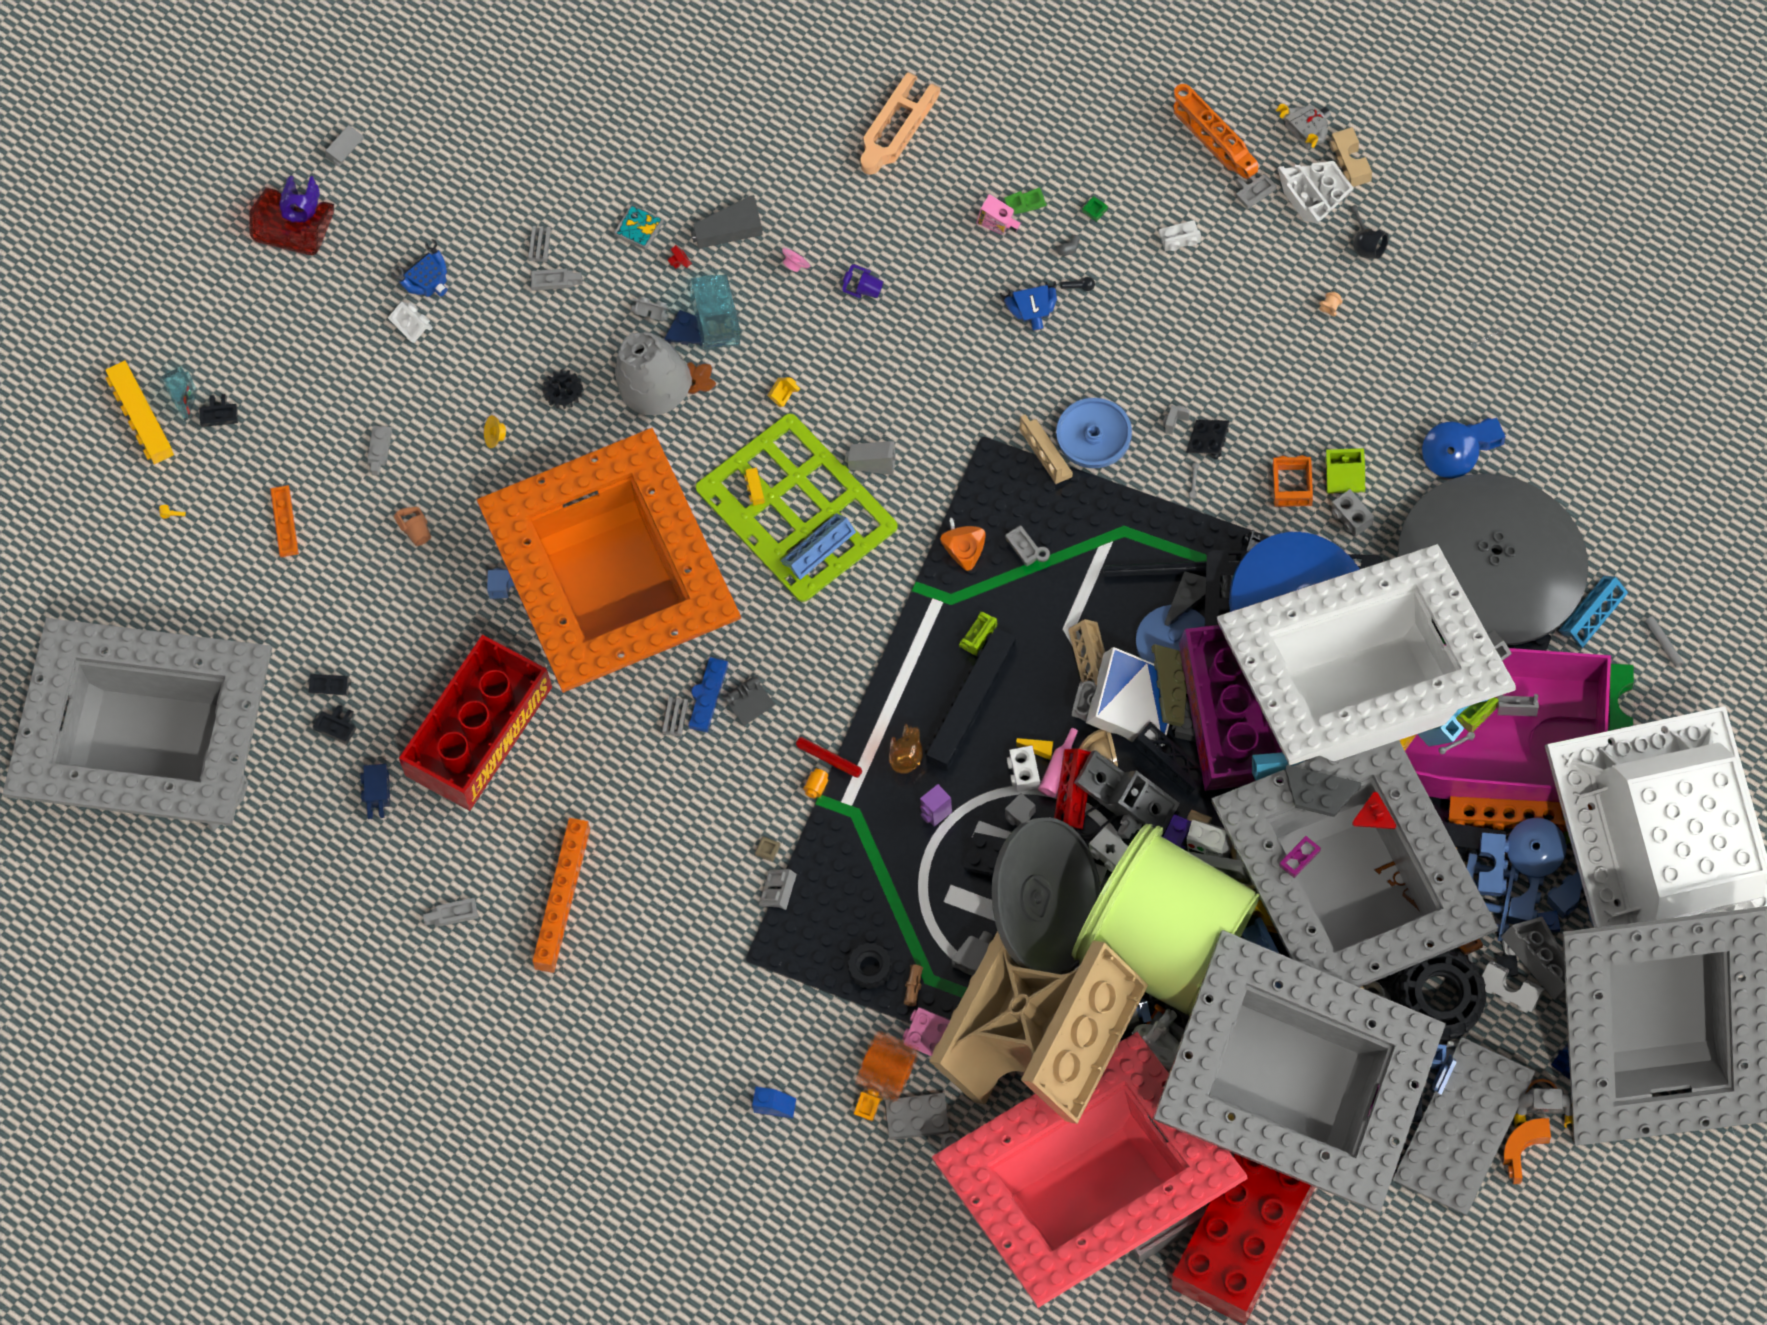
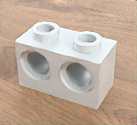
(1027, 768)

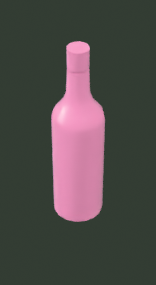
(1051, 778)

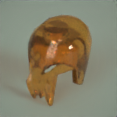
(908, 754)

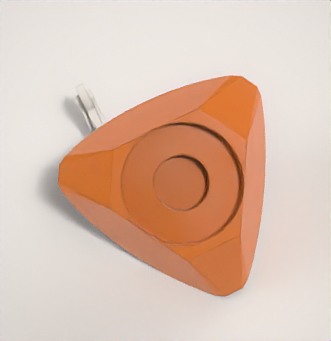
(964, 544)

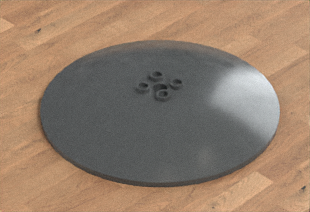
(1541, 559)

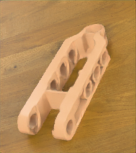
(877, 156)

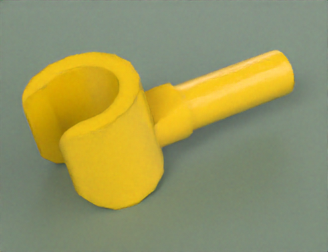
(166, 513)

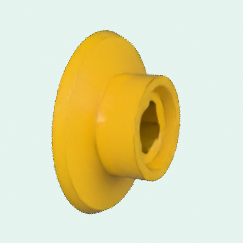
(493, 431)

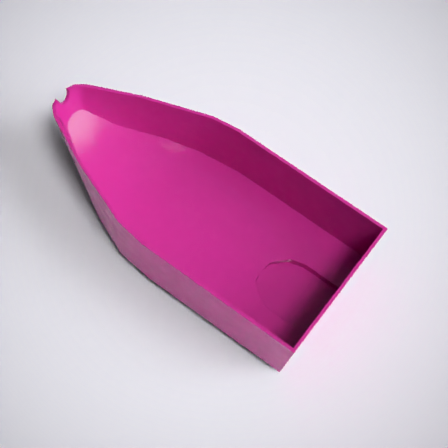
(1509, 751)

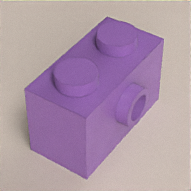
(935, 805)

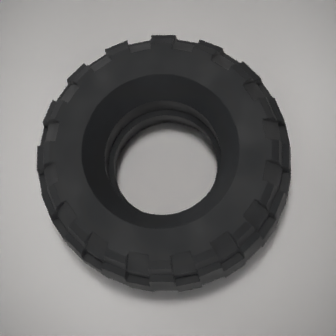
(1462, 974)

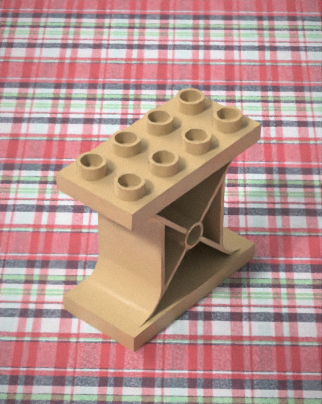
(1040, 1025)

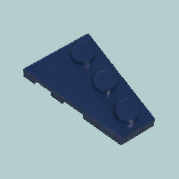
(684, 330)

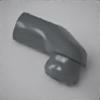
(1069, 248)

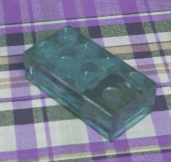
(715, 311)

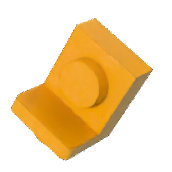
(868, 1104)

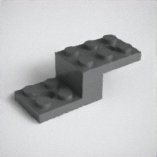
(1126, 792)

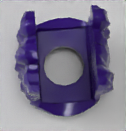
(307, 202)

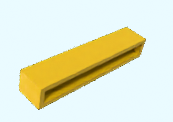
(139, 412)

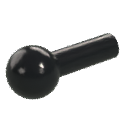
(1086, 284)

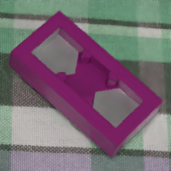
(1300, 856)

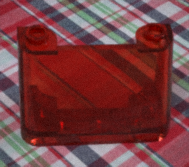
(272, 229)

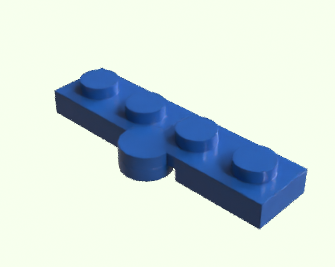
(707, 694)

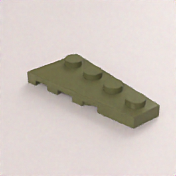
(1171, 684)

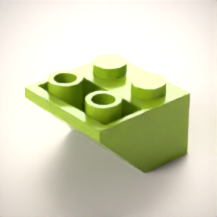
(1345, 470)

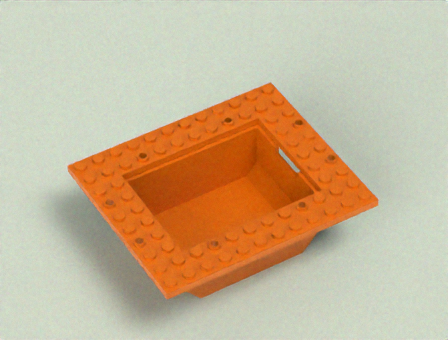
(608, 560)

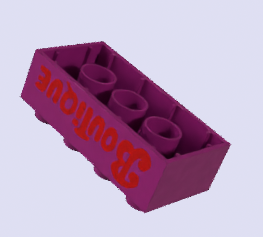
(1223, 710)

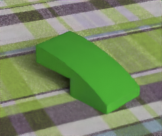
(1026, 202)

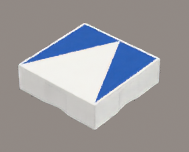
(1126, 696)

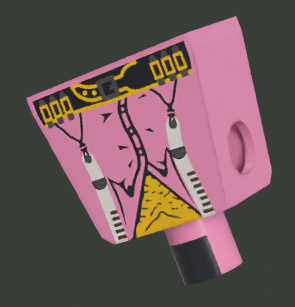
(997, 216)

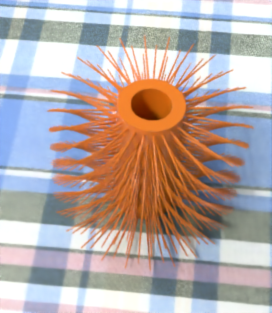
(887, 1065)

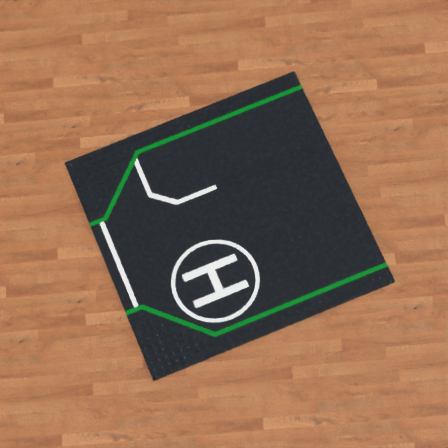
(866, 853)

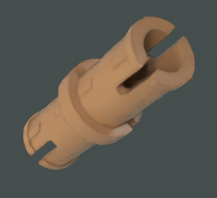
(913, 985)

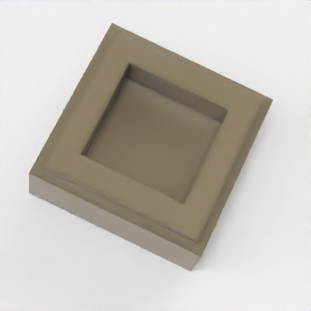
(767, 849)

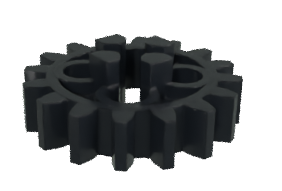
(573, 389)

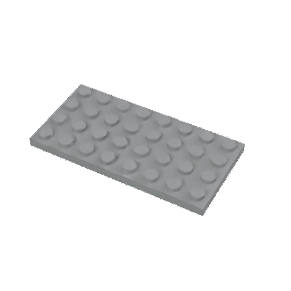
(1464, 1127)

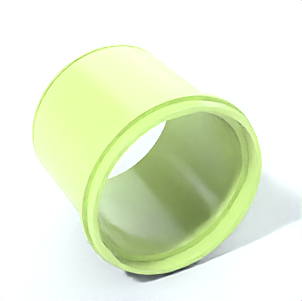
(1166, 916)

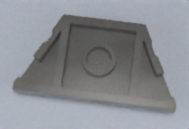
(1320, 791)

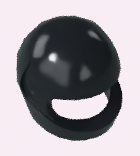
(1366, 243)

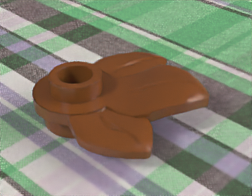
(701, 378)

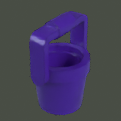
(867, 285)

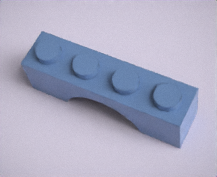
(1522, 907)

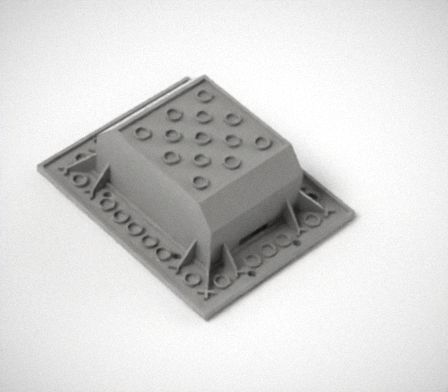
(140, 722)
(1338, 908)
(1667, 1013)
(1297, 1070)

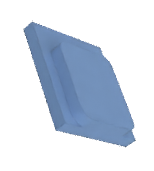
(1443, 1075)

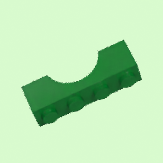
(1620, 682)

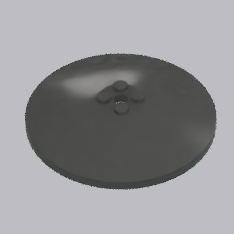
(1056, 867)

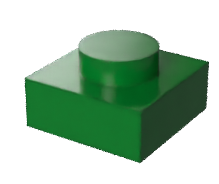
(1095, 209)

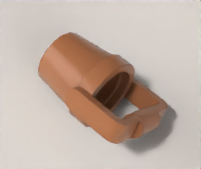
(416, 527)

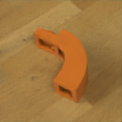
(1527, 1134)

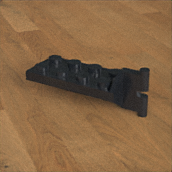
(983, 853)

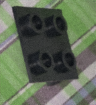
(1208, 437)

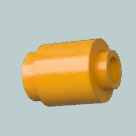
(816, 783)

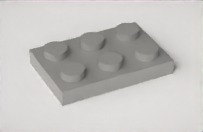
(917, 1116)

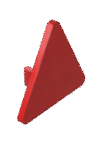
(1374, 814)

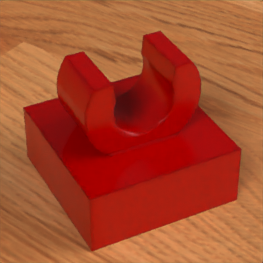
(679, 258)

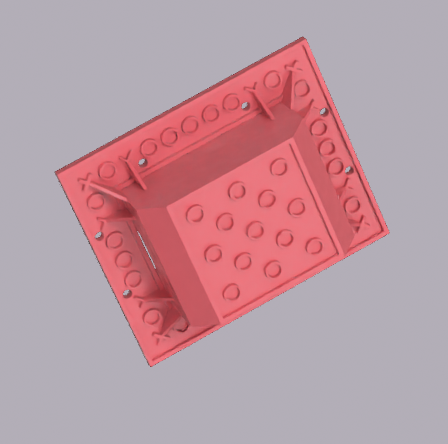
(1087, 1189)

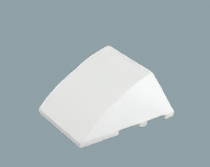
(1314, 188)

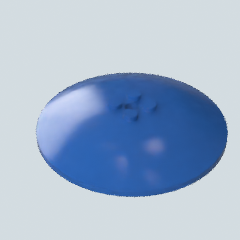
(1286, 565)

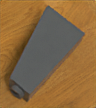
(729, 225)

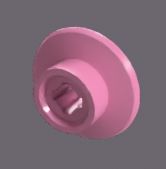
(794, 260)

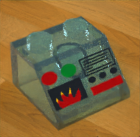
(181, 390)

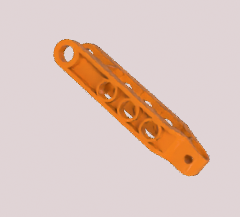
(1196, 120)

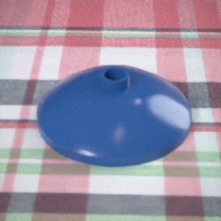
(1445, 436)

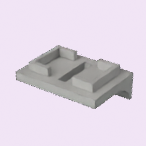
(778, 897)

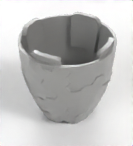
(651, 374)

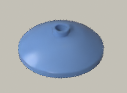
(1541, 861)

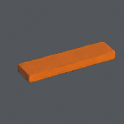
(284, 521)

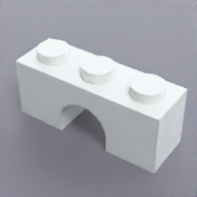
(1526, 997)

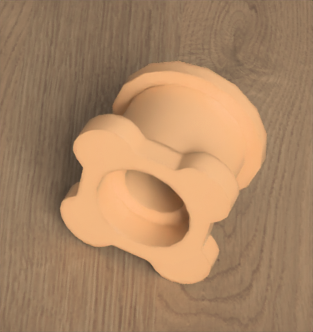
(1331, 303)

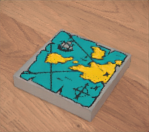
(638, 227)

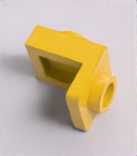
(782, 390)

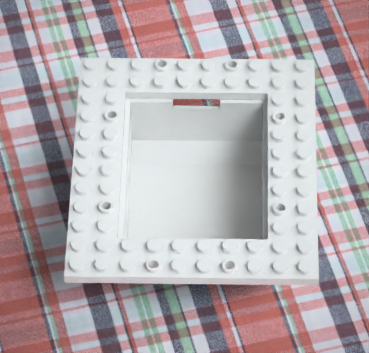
(1365, 657)
(1666, 820)

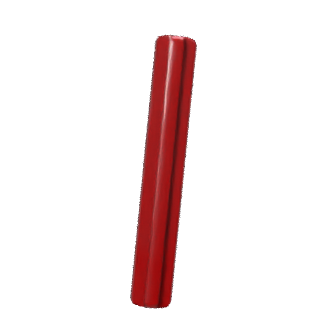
(829, 757)

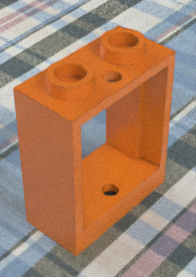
(1292, 498)

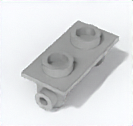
(643, 306)

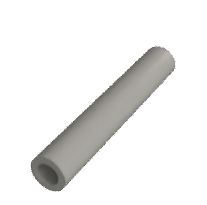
(1664, 642)

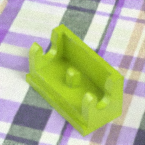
(978, 633)
(1476, 714)

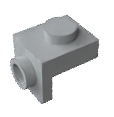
(1175, 413)

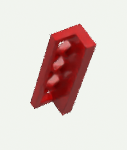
(1076, 800)

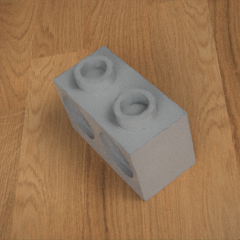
(1356, 510)

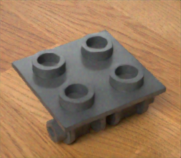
(748, 700)

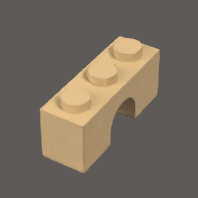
(1355, 170)

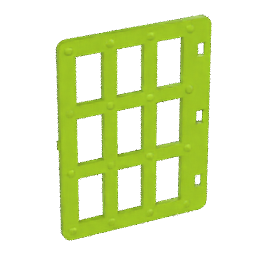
(767, 549)

